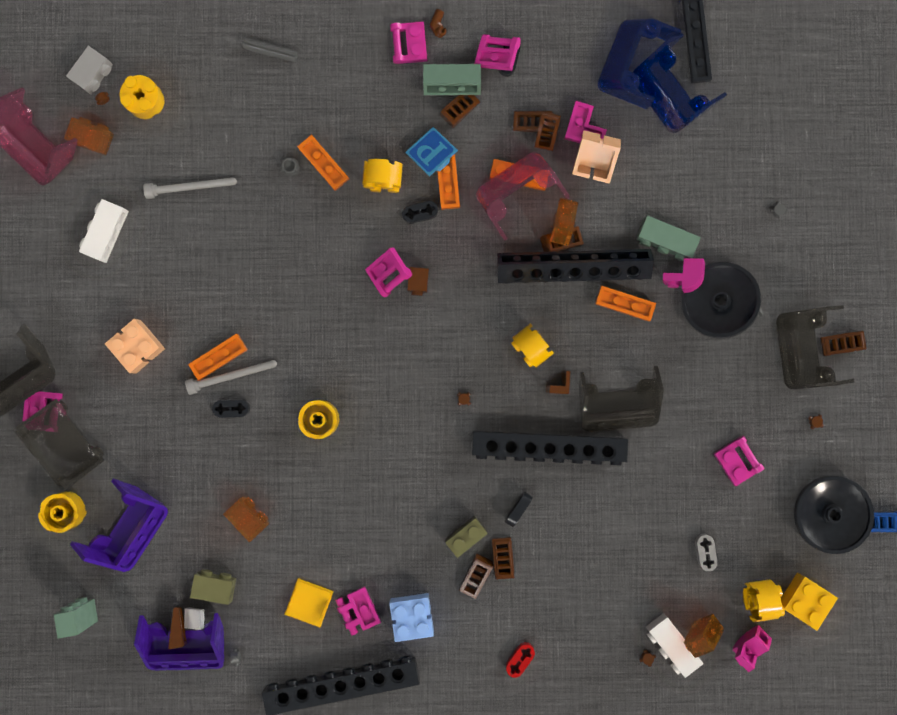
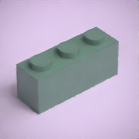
(452, 79)
(667, 238)
(75, 617)

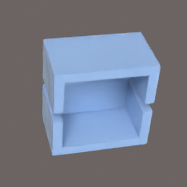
(410, 617)

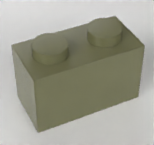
(466, 536)
(213, 587)

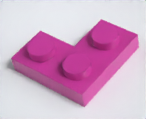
(580, 121)

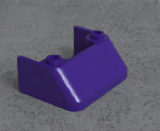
(131, 533)
(202, 650)

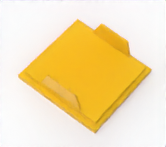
(309, 602)

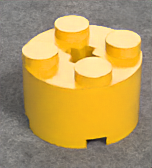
(132, 96)
(381, 174)
(532, 346)
(308, 416)
(53, 505)
(763, 600)

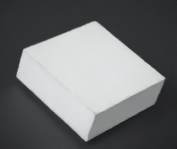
(194, 618)

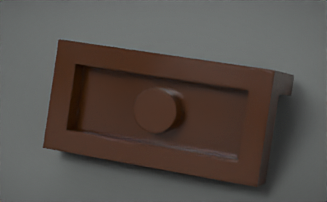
(565, 384)

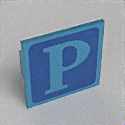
(431, 152)

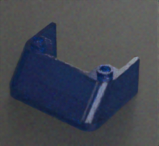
(615, 77)
(670, 99)

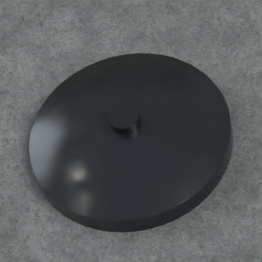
(723, 302)
(834, 514)

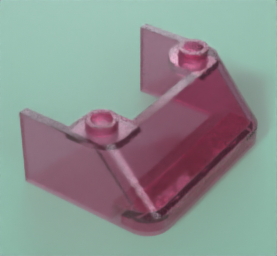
(28, 144)
(504, 184)

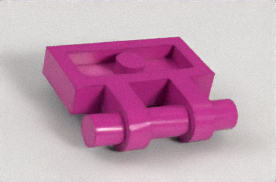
(363, 608)

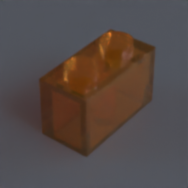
(89, 136)
(563, 221)
(247, 518)
(703, 635)

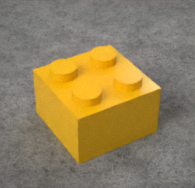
(807, 601)

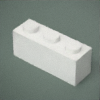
(103, 230)
(672, 645)

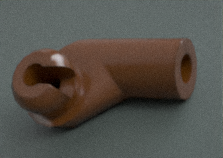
(436, 25)

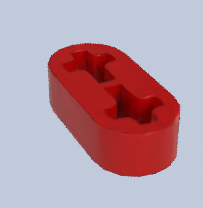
(523, 663)

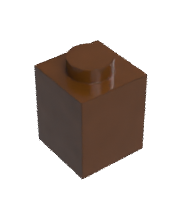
(418, 281)

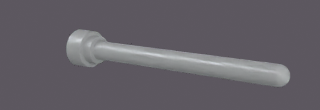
(151, 190)
(194, 386)

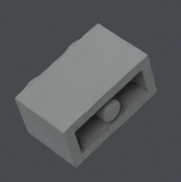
(89, 70)

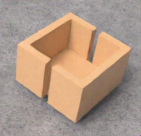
(596, 154)
(133, 345)

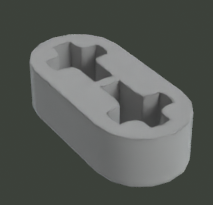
(701, 553)

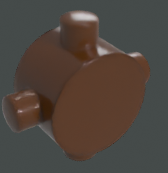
(102, 98)
(464, 399)
(816, 421)
(647, 658)

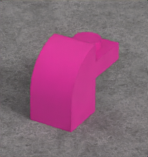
(691, 277)
(750, 646)

